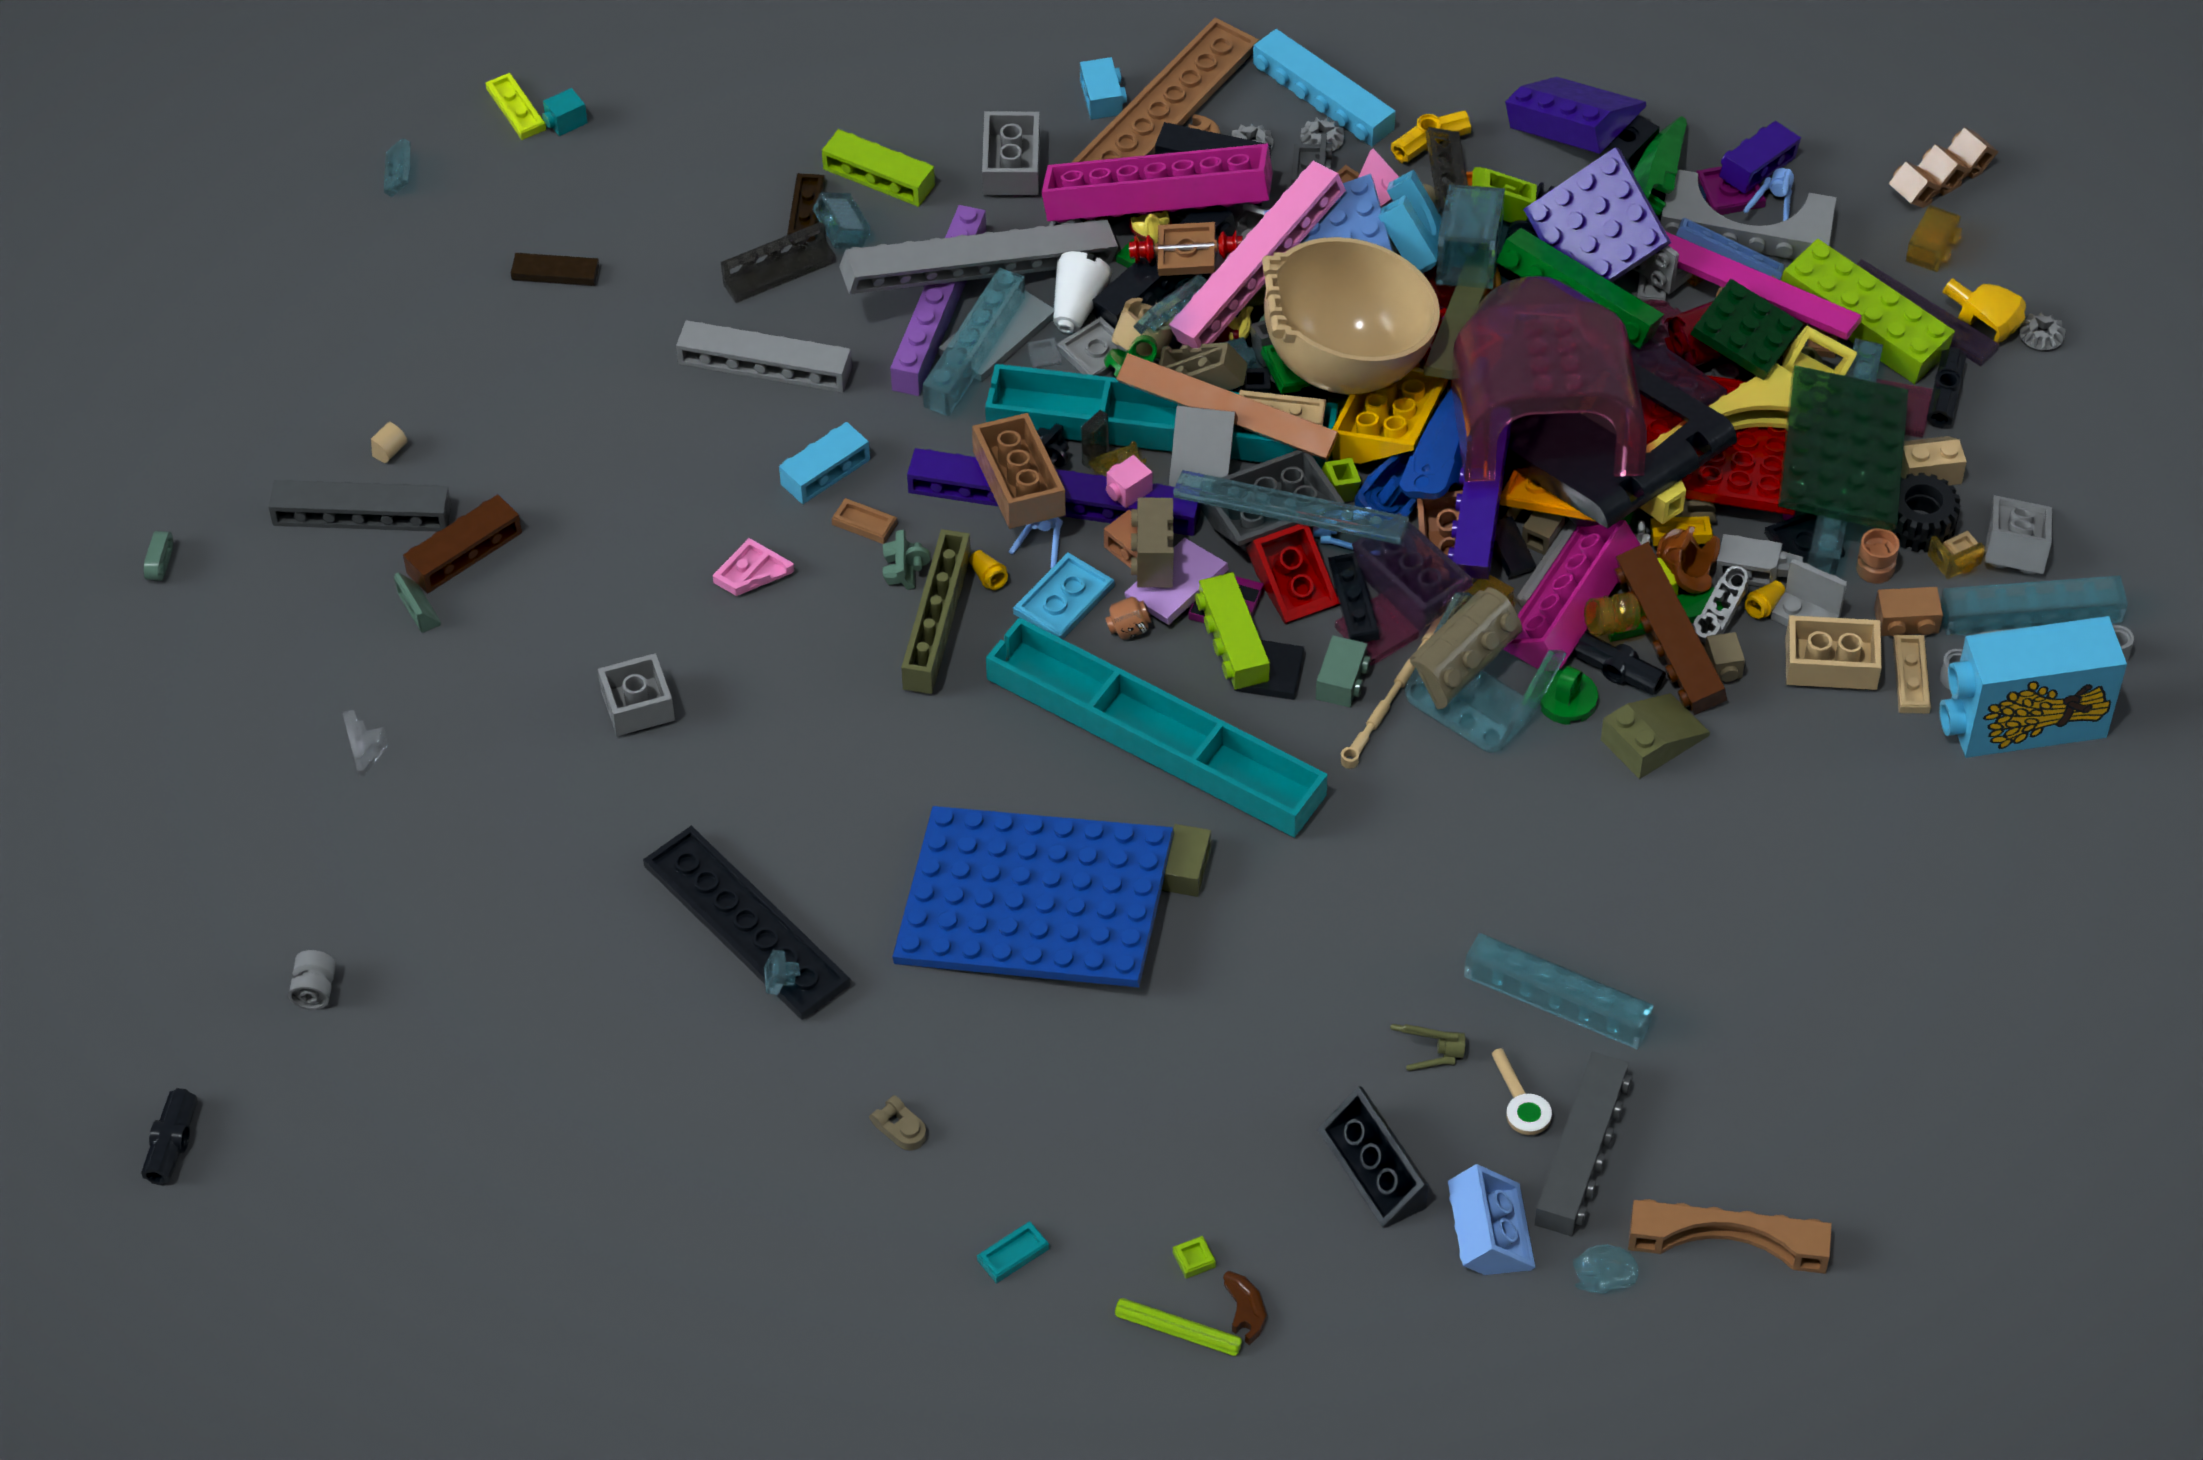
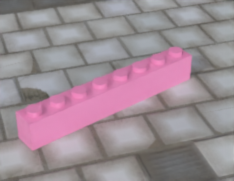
(1242, 271)

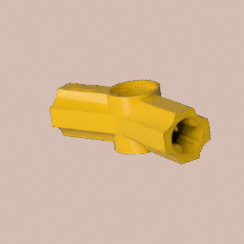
(1415, 140)

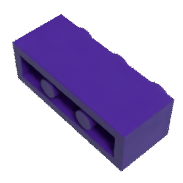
(1759, 156)

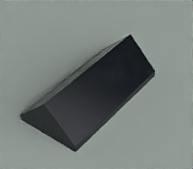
(1375, 1159)

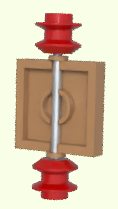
(1185, 248)

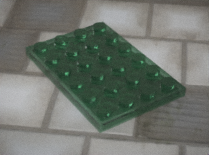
(1843, 448)

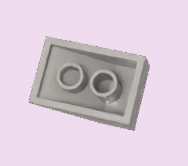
(2018, 535)

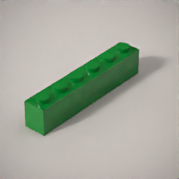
(1533, 257)

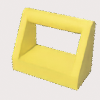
(1794, 356)

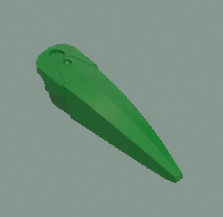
(1660, 163)

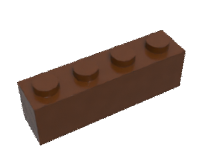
(462, 543)

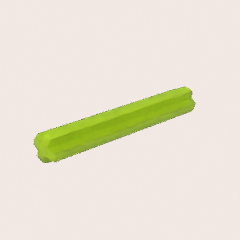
(1178, 1326)

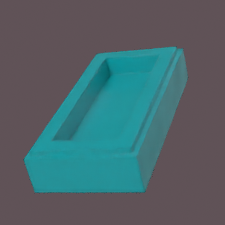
(1013, 1252)

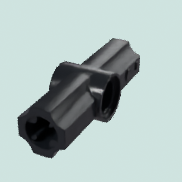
(1946, 387)
(1620, 664)
(169, 1136)

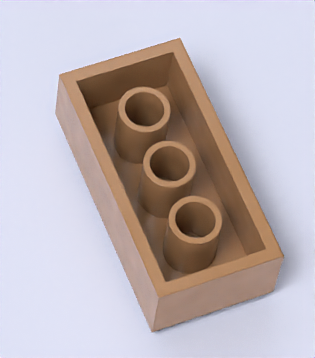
(1018, 470)

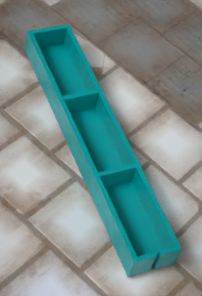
(1132, 413)
(1157, 727)

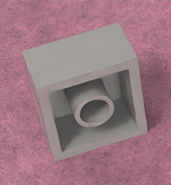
(636, 694)

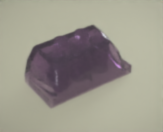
(1412, 575)

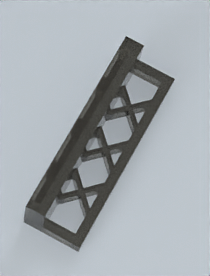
(1451, 164)
(777, 266)

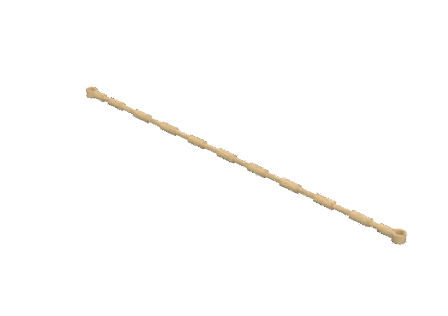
(1400, 681)

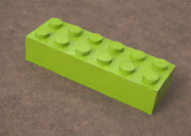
(1908, 333)

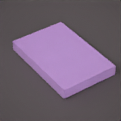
(1189, 566)

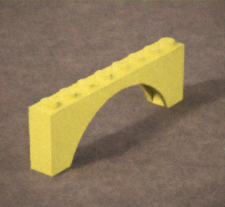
(1750, 405)

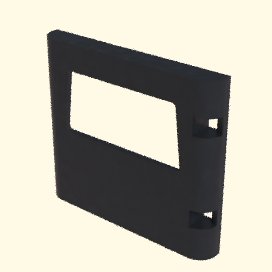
(1577, 456)

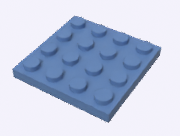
(1354, 215)

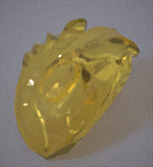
(1104, 462)

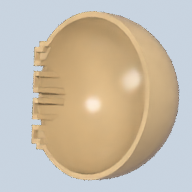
(1348, 313)

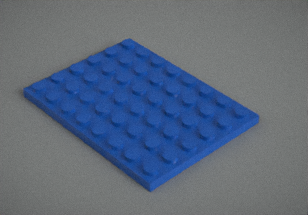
(1034, 896)

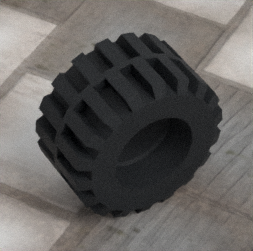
(1930, 496)

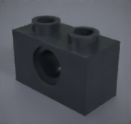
(1634, 140)

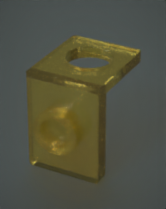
(1958, 563)

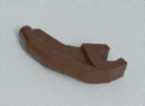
(1250, 1307)

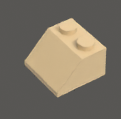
(1935, 456)

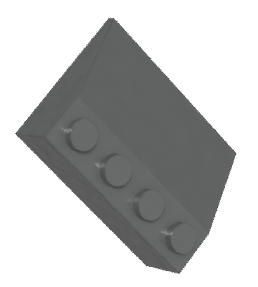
(1291, 473)

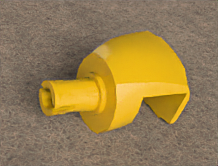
(1991, 304)

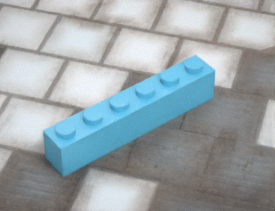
(1324, 87)

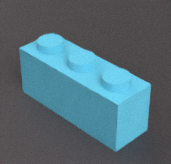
(824, 462)

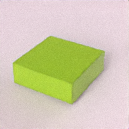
(1194, 1257)

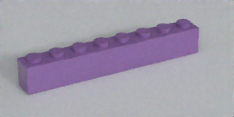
(932, 315)

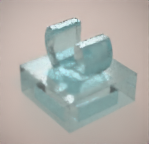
(779, 972)

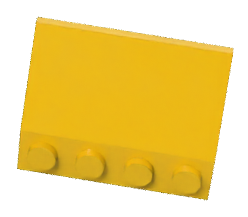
(1387, 419)

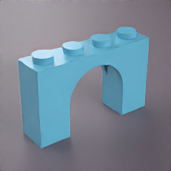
(1412, 221)

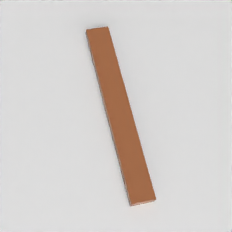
(1249, 413)

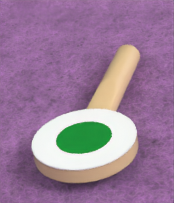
(1525, 1112)

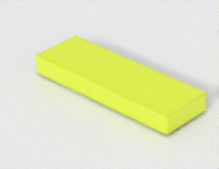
(515, 106)

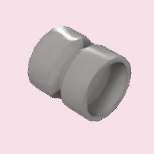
(312, 979)

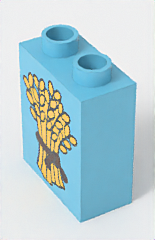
(2034, 687)

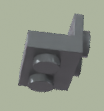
(1306, 153)

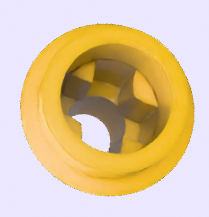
(989, 571)
(1764, 599)

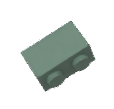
(1342, 671)

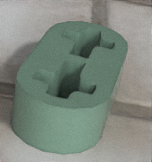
(158, 555)

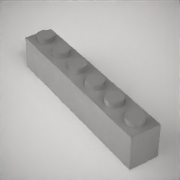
(764, 356)

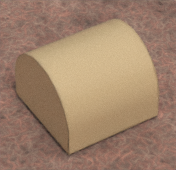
(387, 442)

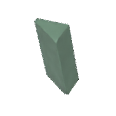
(416, 603)

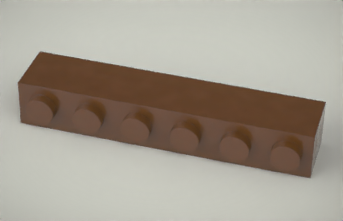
(1671, 629)

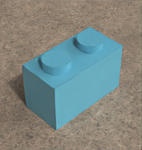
(1102, 88)

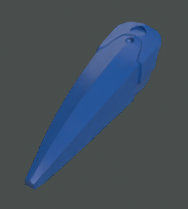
(1436, 458)
(1382, 487)

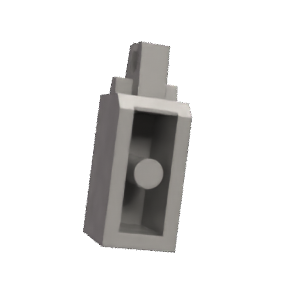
(1760, 559)

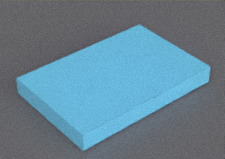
(1064, 596)

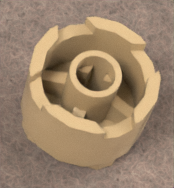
(1125, 332)

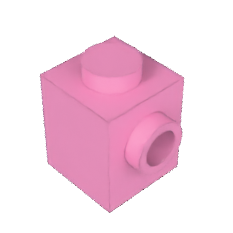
(1129, 481)

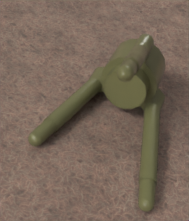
(1448, 1043)

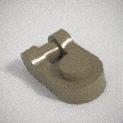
(906, 1133)

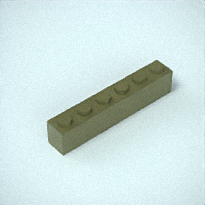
(936, 611)

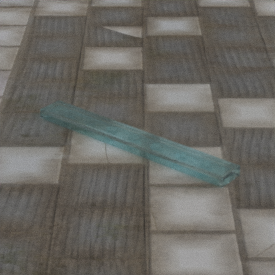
(1291, 507)

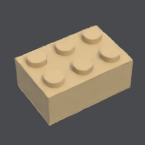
(1833, 652)

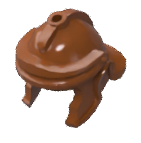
(1687, 560)

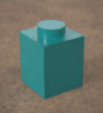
(564, 112)

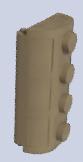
(1466, 644)

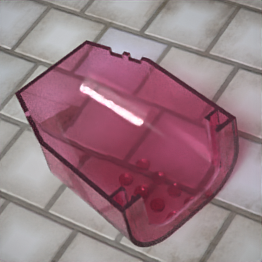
(1543, 352)

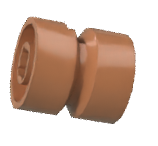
(1877, 555)

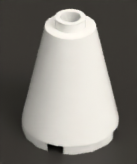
(1076, 286)

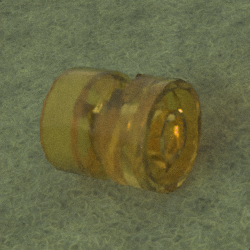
(1612, 614)

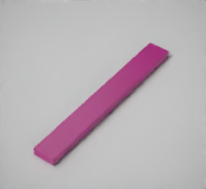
(1788, 298)

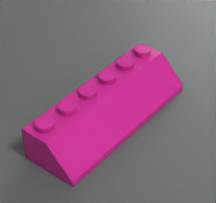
(1581, 571)

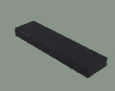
(1353, 598)

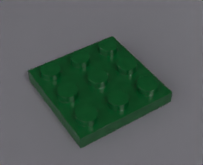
(1746, 329)

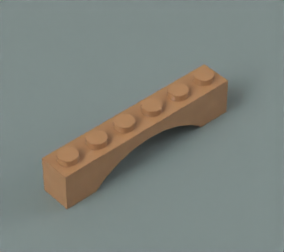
(1797, 1242)

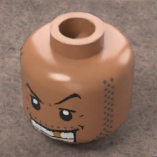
(1128, 618)

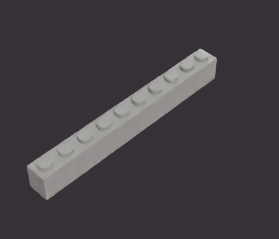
(972, 256)

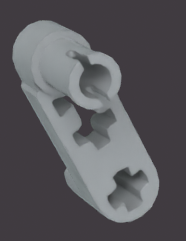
(1722, 618)

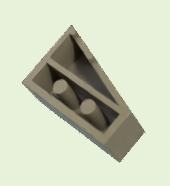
(1211, 363)
(1153, 542)

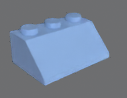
(1490, 1222)

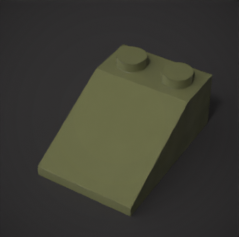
(1651, 732)

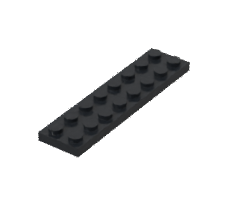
(744, 918)

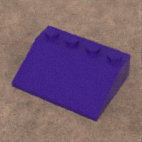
(1571, 112)

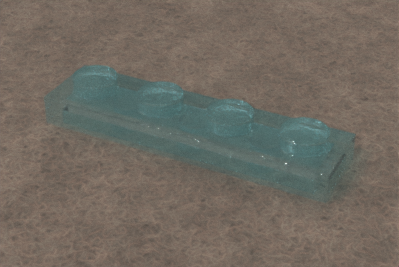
(1170, 305)

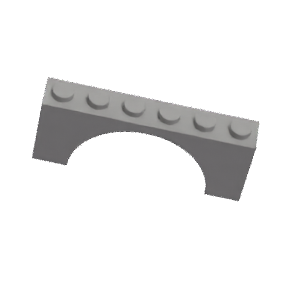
(1781, 239)

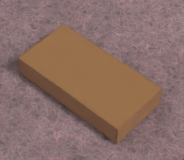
(864, 521)

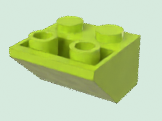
(1517, 191)

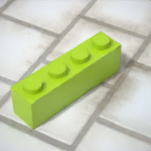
(878, 167)
(1233, 631)

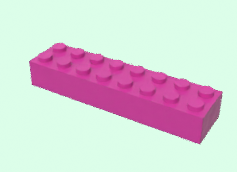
(1157, 183)

